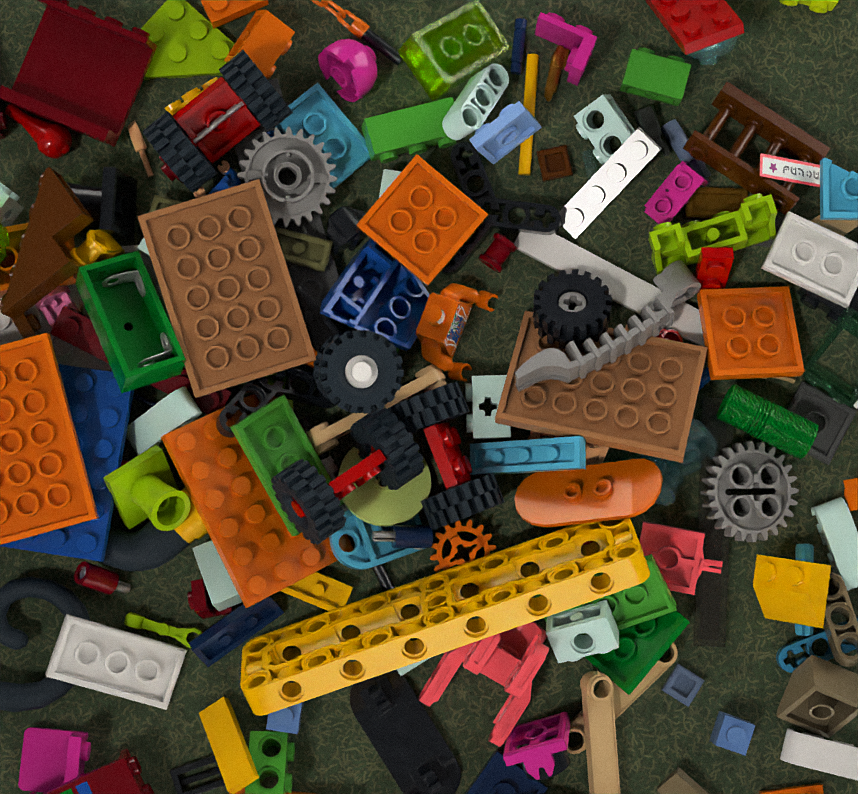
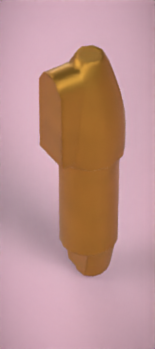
(557, 63)

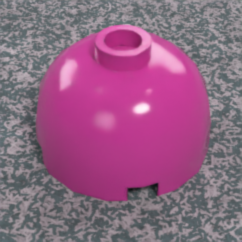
(351, 67)

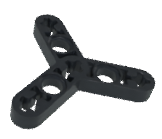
(487, 197)
(266, 392)

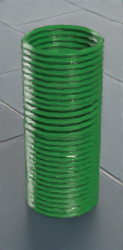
(775, 426)

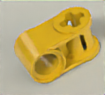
(96, 248)

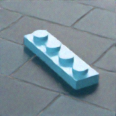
(528, 456)

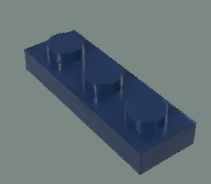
(234, 630)

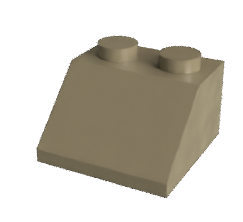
(820, 697)

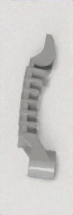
(676, 285)

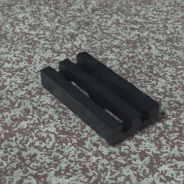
(191, 766)

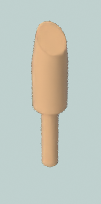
(139, 145)

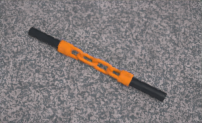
(361, 30)

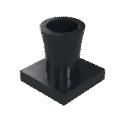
(112, 203)

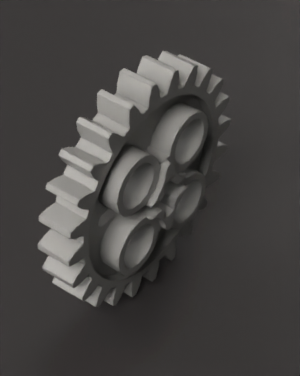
(750, 521)

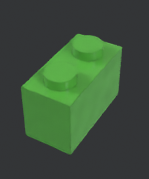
(655, 76)

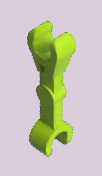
(139, 621)

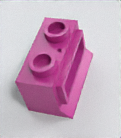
(674, 193)

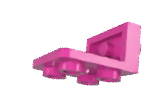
(52, 758)

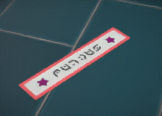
(789, 170)

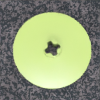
(380, 504)

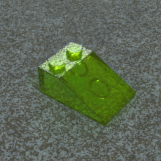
(453, 49)

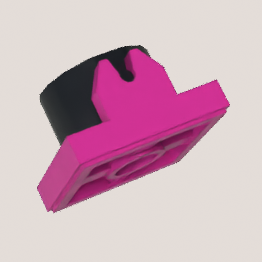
(541, 746)

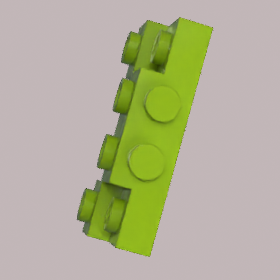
(735, 230)

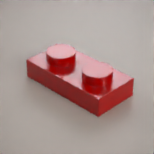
(714, 267)

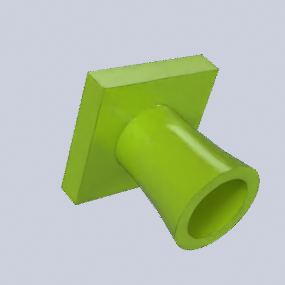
(146, 490)

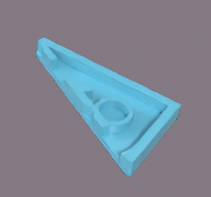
(837, 192)

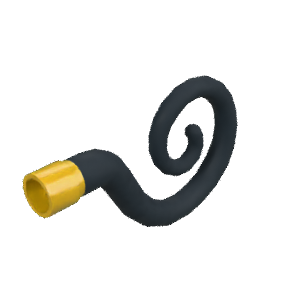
(126, 551)

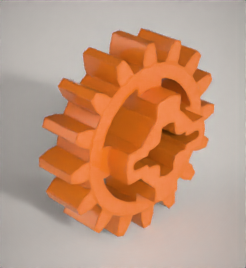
(455, 540)

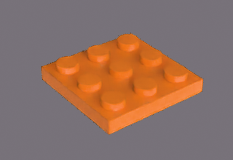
(422, 220)
(750, 333)

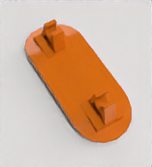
(589, 494)

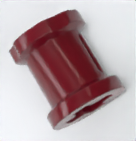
(497, 252)

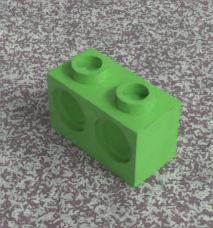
(271, 766)

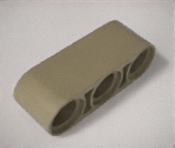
(846, 633)

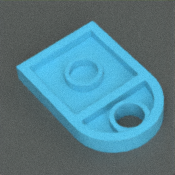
(366, 552)

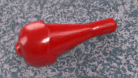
(51, 139)

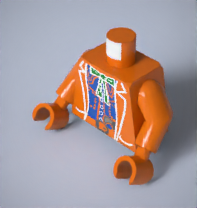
(444, 324)

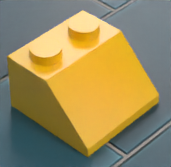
(792, 590)

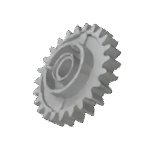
(302, 158)

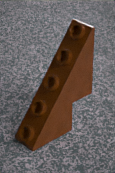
(43, 256)

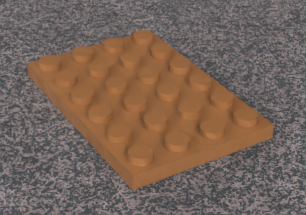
(227, 288)
(629, 405)

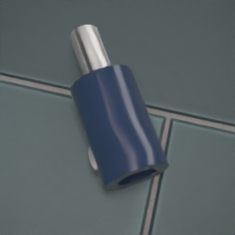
(406, 536)

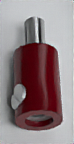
(99, 579)

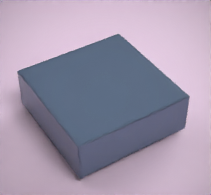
(682, 684)

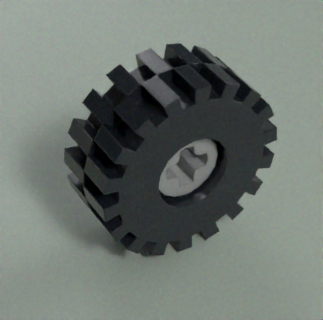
(563, 325)

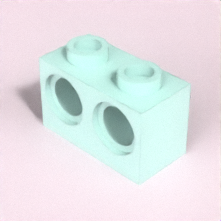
(614, 125)

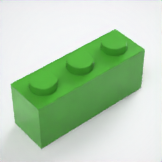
(407, 131)

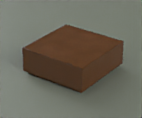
(554, 163)

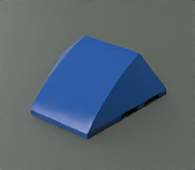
(377, 296)

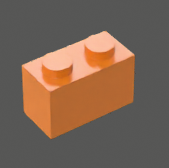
(263, 41)

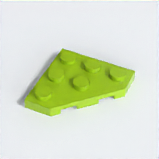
(185, 43)

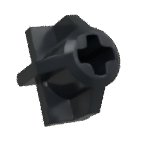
(343, 228)

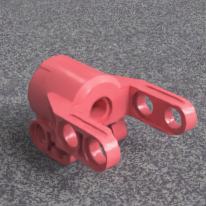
(506, 658)

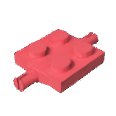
(677, 555)

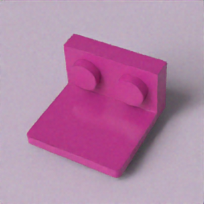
(577, 39)

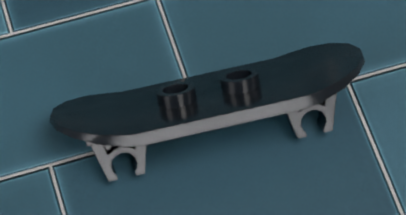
(404, 735)

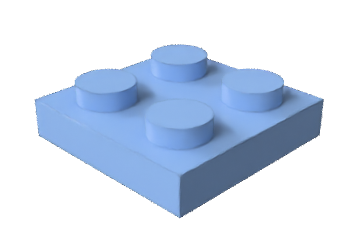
(505, 132)

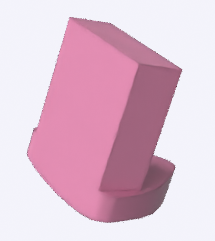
(53, 303)

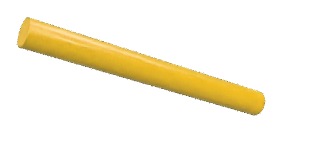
(529, 103)

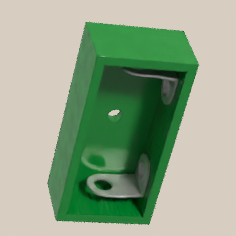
(123, 294)

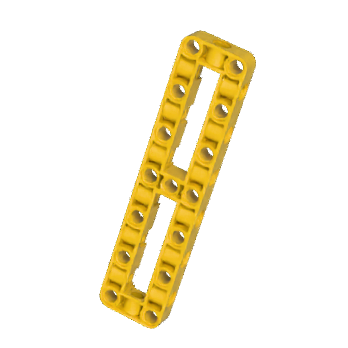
(441, 613)

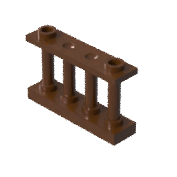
(768, 125)

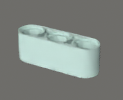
(475, 102)
(165, 416)
(841, 536)

